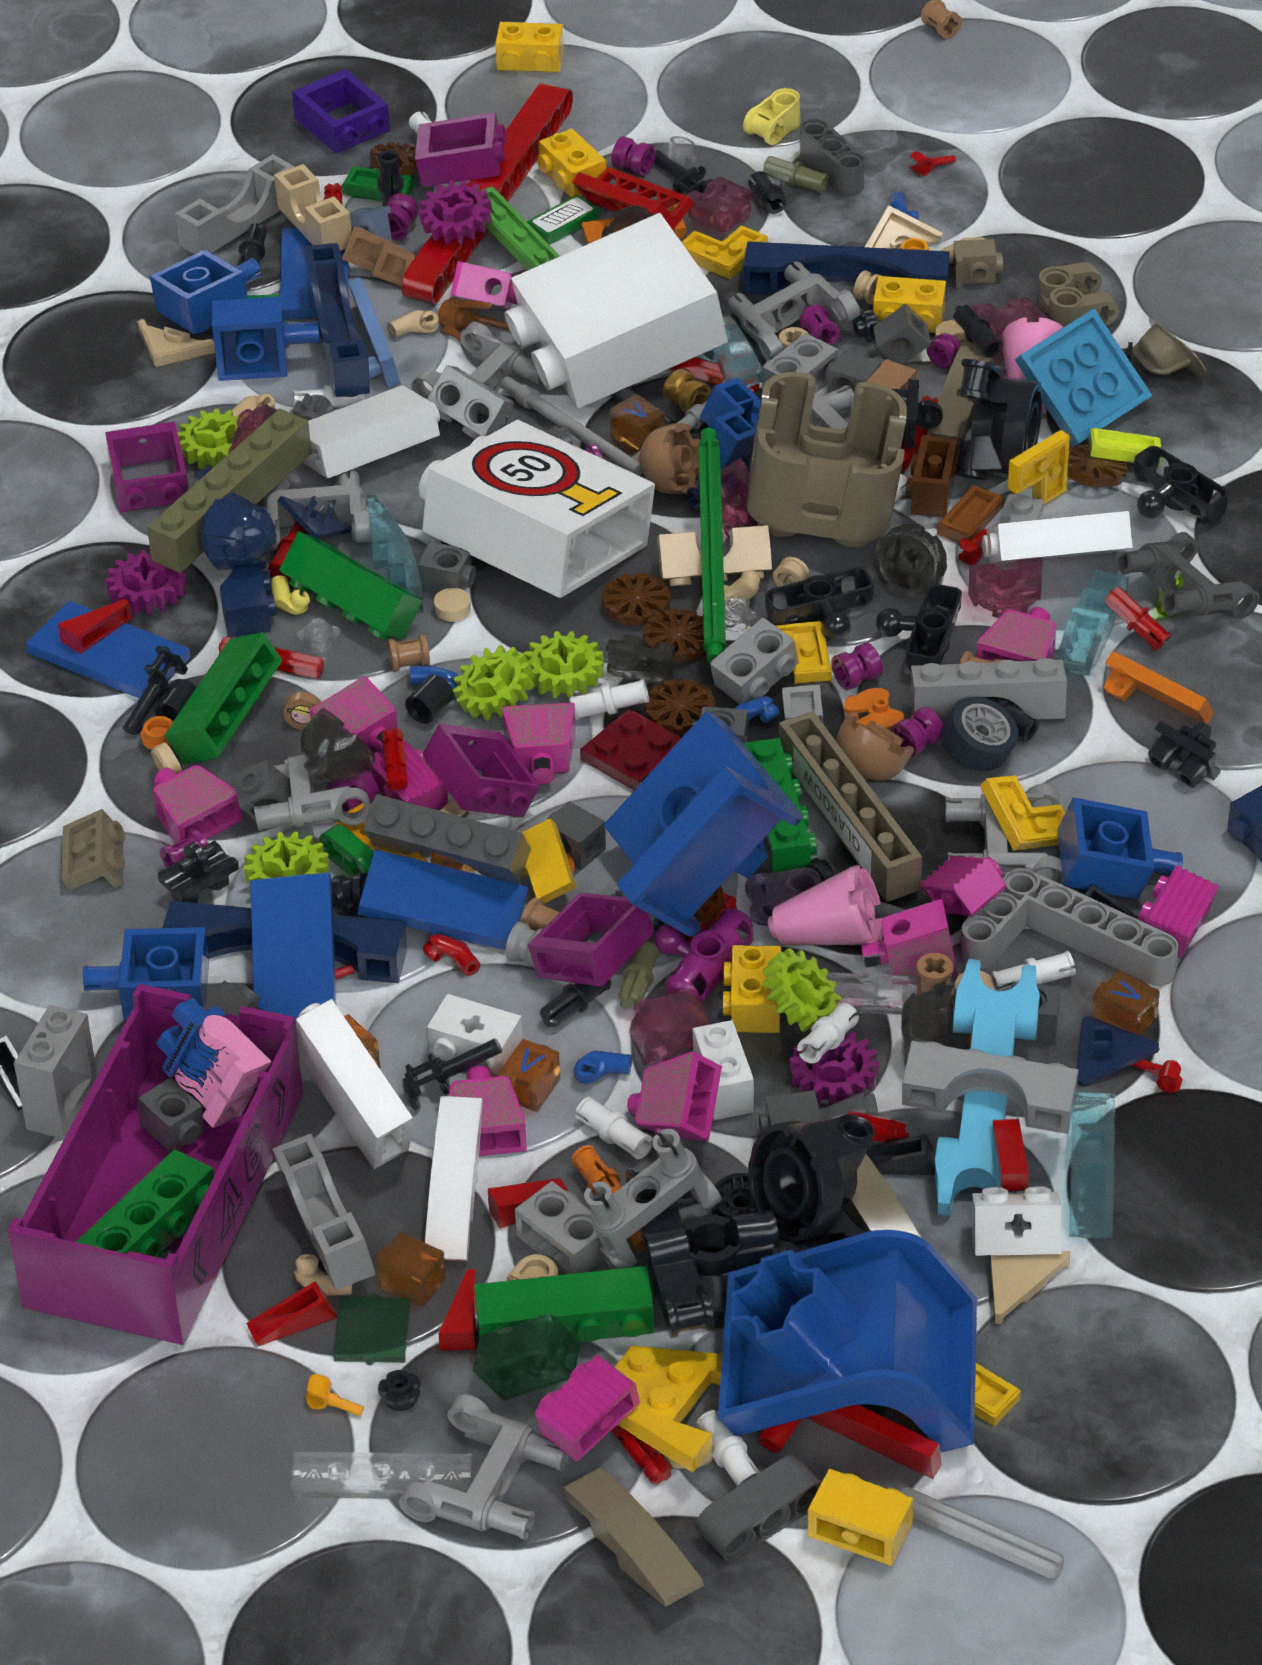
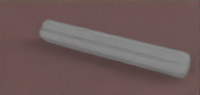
(985, 1535)

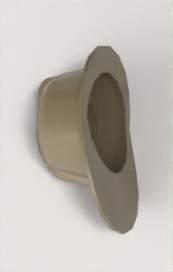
(1164, 353)

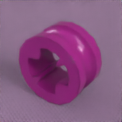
(943, 350)

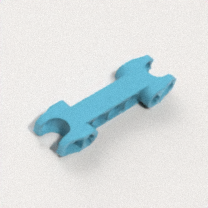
(995, 1023)

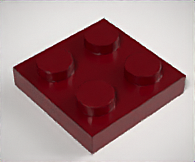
(629, 748)

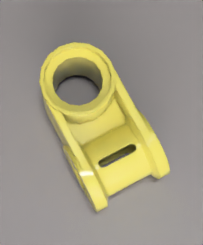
(774, 116)

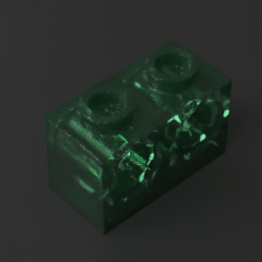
(526, 1356)

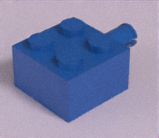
(188, 288)
(254, 338)
(1110, 849)
(156, 958)

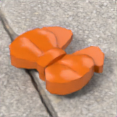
(874, 702)

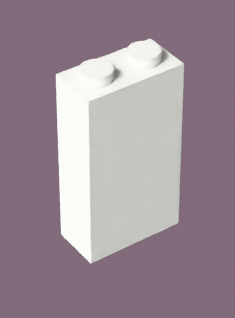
(370, 430)
(1058, 537)
(352, 1083)

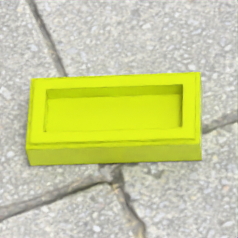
(1119, 445)

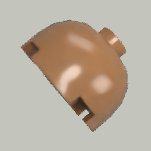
(670, 459)
(873, 748)

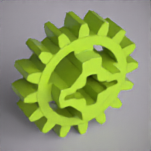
(207, 437)
(565, 664)
(493, 682)
(285, 858)
(800, 988)

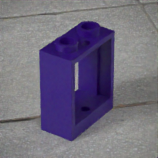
(318, 98)

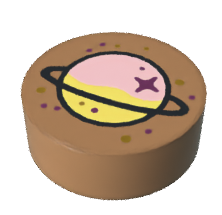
(297, 709)

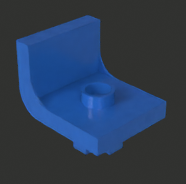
(696, 823)
(850, 1327)

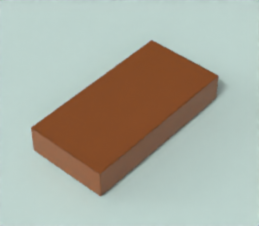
(970, 514)

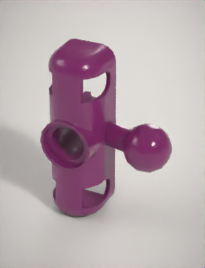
(706, 952)

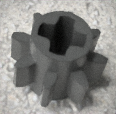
(312, 407)

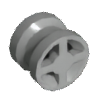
(518, 943)

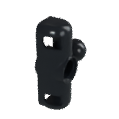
(1178, 488)
(822, 600)
(929, 629)

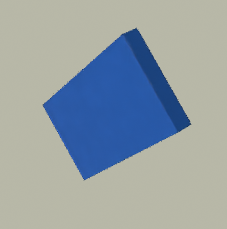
(294, 288)
(112, 661)
(441, 899)
(293, 942)

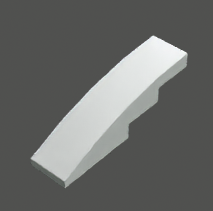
(454, 1176)

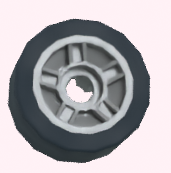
(979, 733)

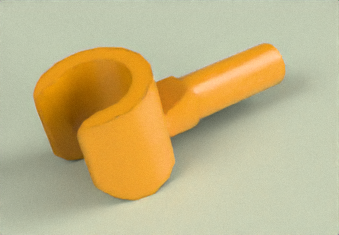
(319, 1396)

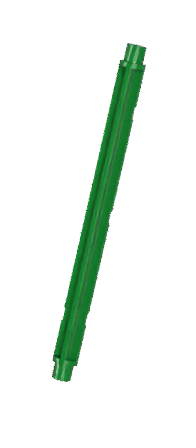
(711, 544)

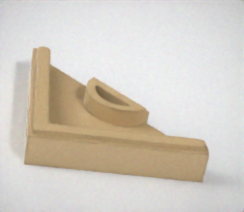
(897, 227)
(172, 345)
(1021, 1277)

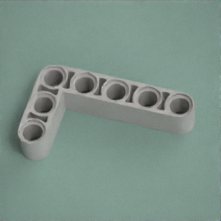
(1071, 920)

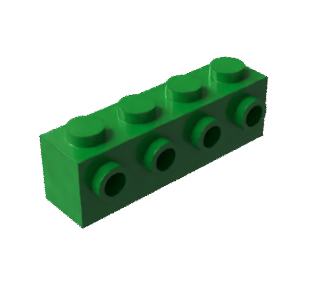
(350, 586)
(223, 698)
(786, 844)
(585, 1303)

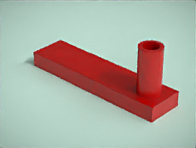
(870, 1431)

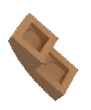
(378, 255)

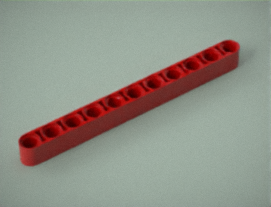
(538, 119)

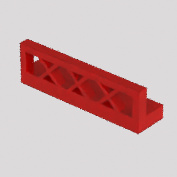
(619, 196)

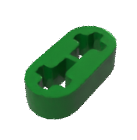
(346, 850)

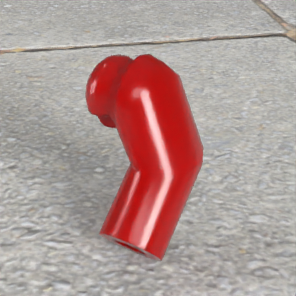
(455, 949)

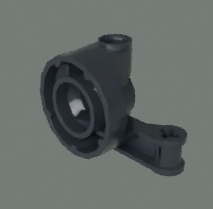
(1003, 420)
(809, 1175)
(694, 1260)

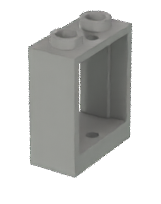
(56, 1071)

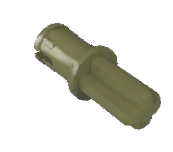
(796, 174)
(638, 975)

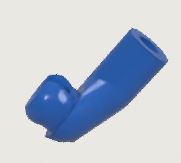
(898, 201)
(420, 673)
(762, 706)
(599, 1063)

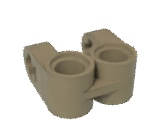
(1068, 297)

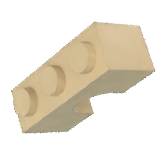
(303, 205)
(682, 559)

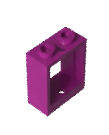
(460, 149)
(160, 444)
(508, 782)
(560, 949)

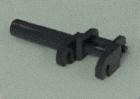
(686, 179)
(157, 686)
(445, 1070)

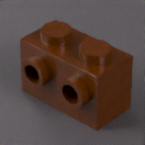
(932, 476)

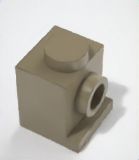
(976, 262)

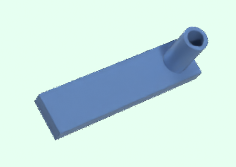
(382, 361)

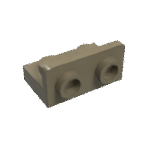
(93, 850)

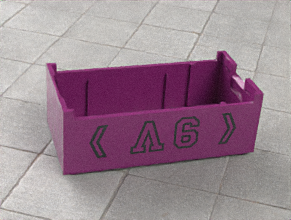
(112, 1153)

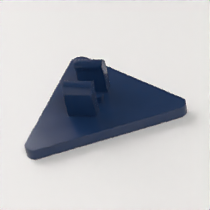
(313, 521)
(1109, 1049)

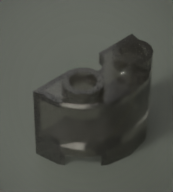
(926, 1016)

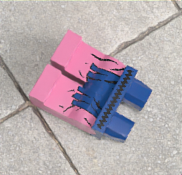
(212, 1060)

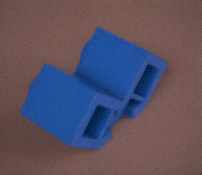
(734, 415)

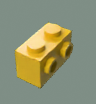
(529, 46)
(567, 155)
(921, 295)
(748, 998)
(860, 1516)

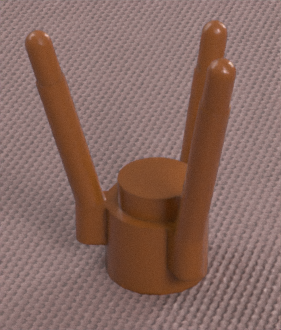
(456, 316)

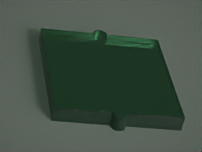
(372, 1329)

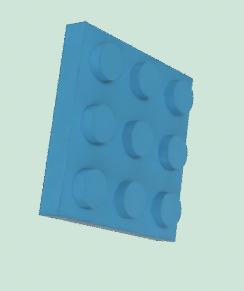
(1083, 377)

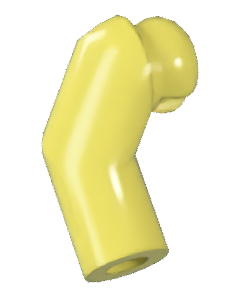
(287, 601)

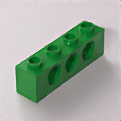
(155, 1209)

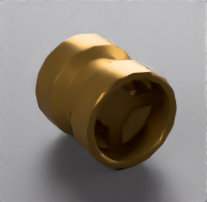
(684, 390)

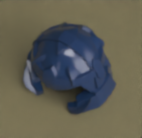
(236, 533)

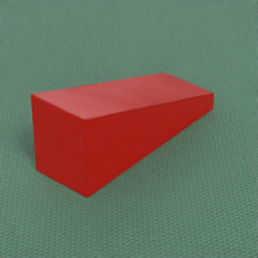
(90, 628)
(1010, 1155)
(505, 1199)
(294, 1314)
(460, 1322)

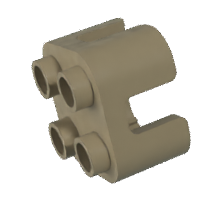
(826, 477)

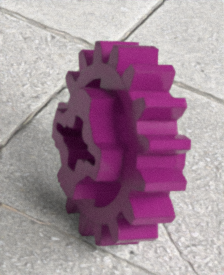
(455, 211)
(144, 583)
(836, 1072)

